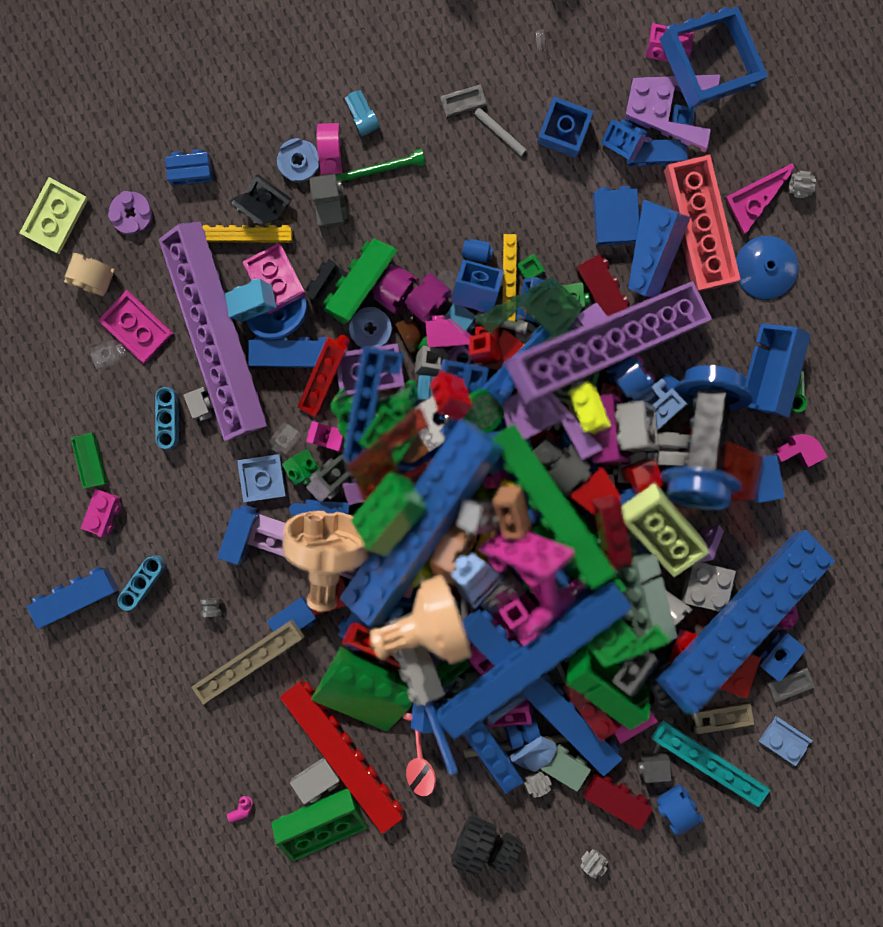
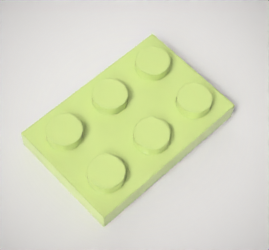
(54, 215)

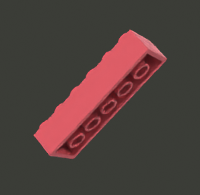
(707, 236)

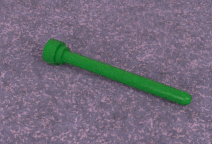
(415, 158)

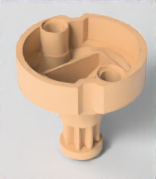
(325, 547)
(432, 624)

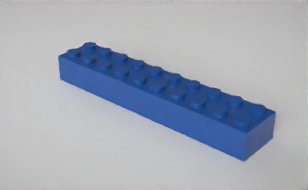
(443, 487)
(745, 621)

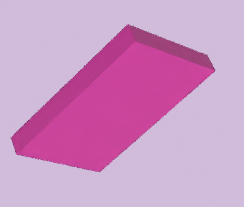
(275, 268)
(135, 327)

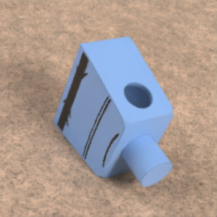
(474, 579)

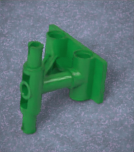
(399, 404)

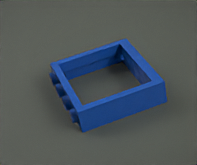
(682, 68)

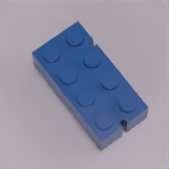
(776, 373)

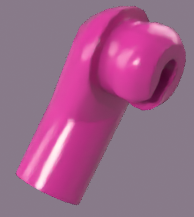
(496, 479)
(243, 810)

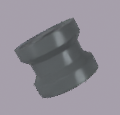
(210, 607)

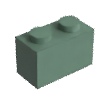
(567, 768)

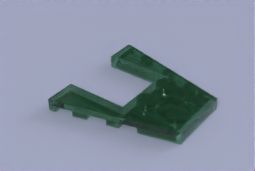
(545, 302)

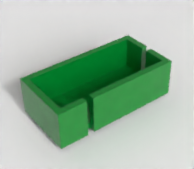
(590, 677)

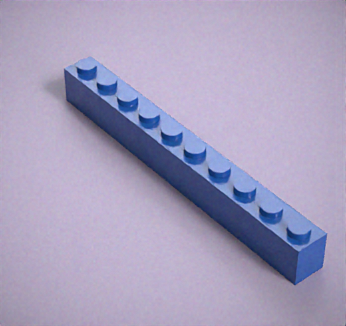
(533, 659)
(543, 694)

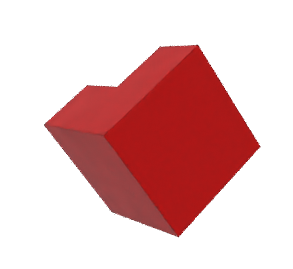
(642, 475)

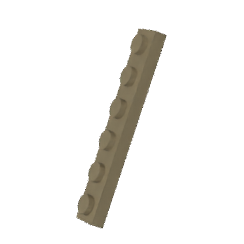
(248, 661)

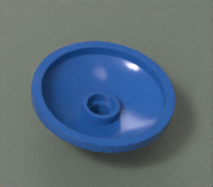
(757, 277)
(272, 327)

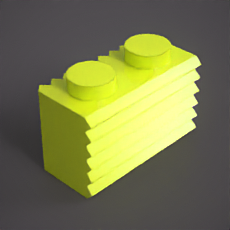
(589, 408)

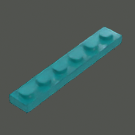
(710, 763)

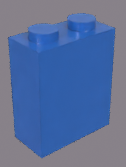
(615, 216)
(235, 542)

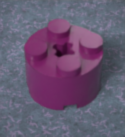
(394, 287)
(428, 297)

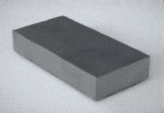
(463, 101)
(790, 685)

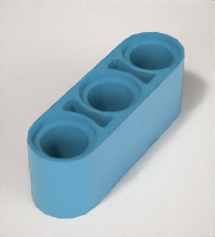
(161, 409)
(133, 588)

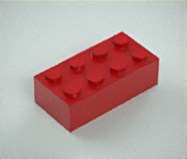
(737, 683)

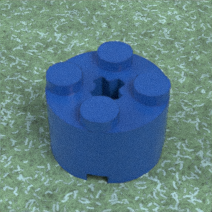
(630, 379)
(680, 810)

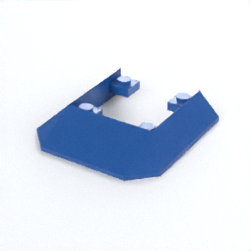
(371, 364)

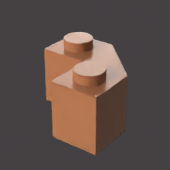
(451, 547)

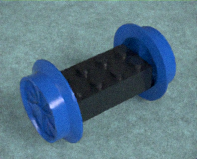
(713, 394)

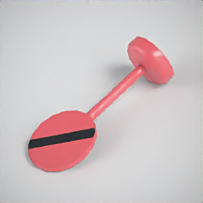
(419, 772)

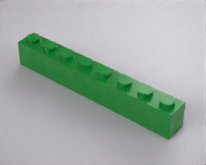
(553, 506)

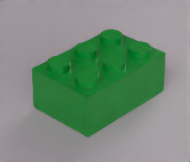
(388, 514)

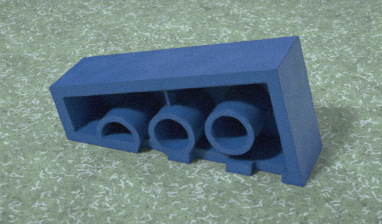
(656, 247)

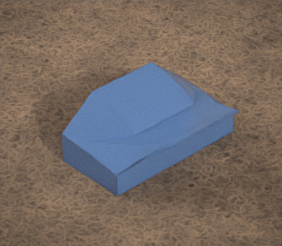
(535, 754)

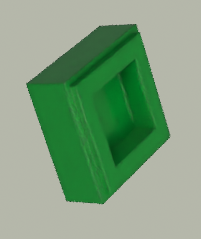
(530, 267)

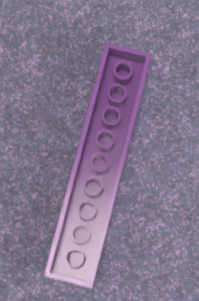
(212, 330)
(607, 341)

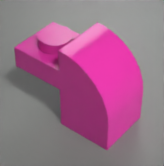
(329, 148)
(326, 436)
(805, 447)
(517, 616)

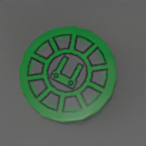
(485, 411)

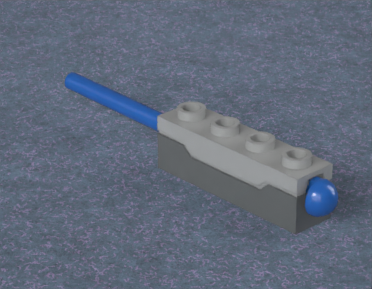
(423, 684)

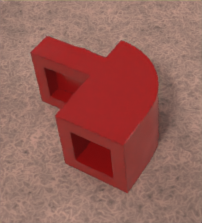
(484, 346)

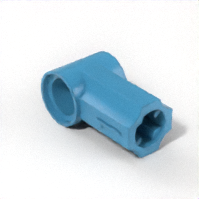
(363, 117)
(424, 389)

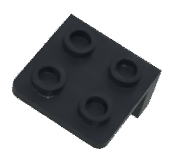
(262, 202)
(325, 282)

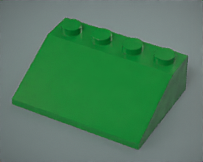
(363, 690)

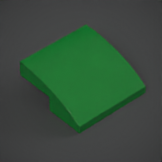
(381, 425)

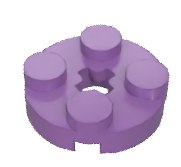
(118, 214)

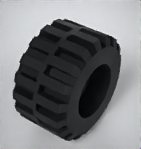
(659, 701)
(474, 845)

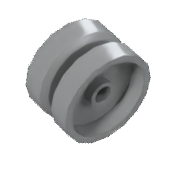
(669, 449)

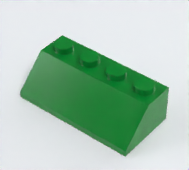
(359, 281)
(319, 825)

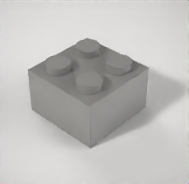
(637, 427)
(707, 586)

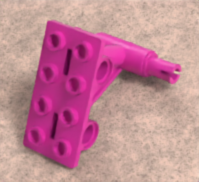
(537, 564)

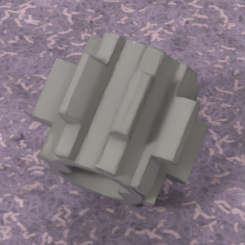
(802, 184)
(538, 783)
(594, 863)

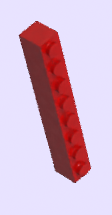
(342, 756)

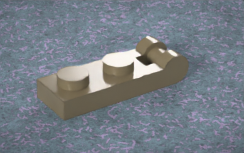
(723, 718)

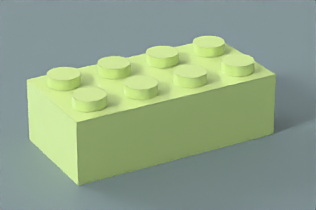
(664, 530)

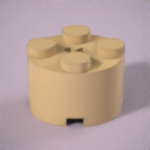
(89, 274)

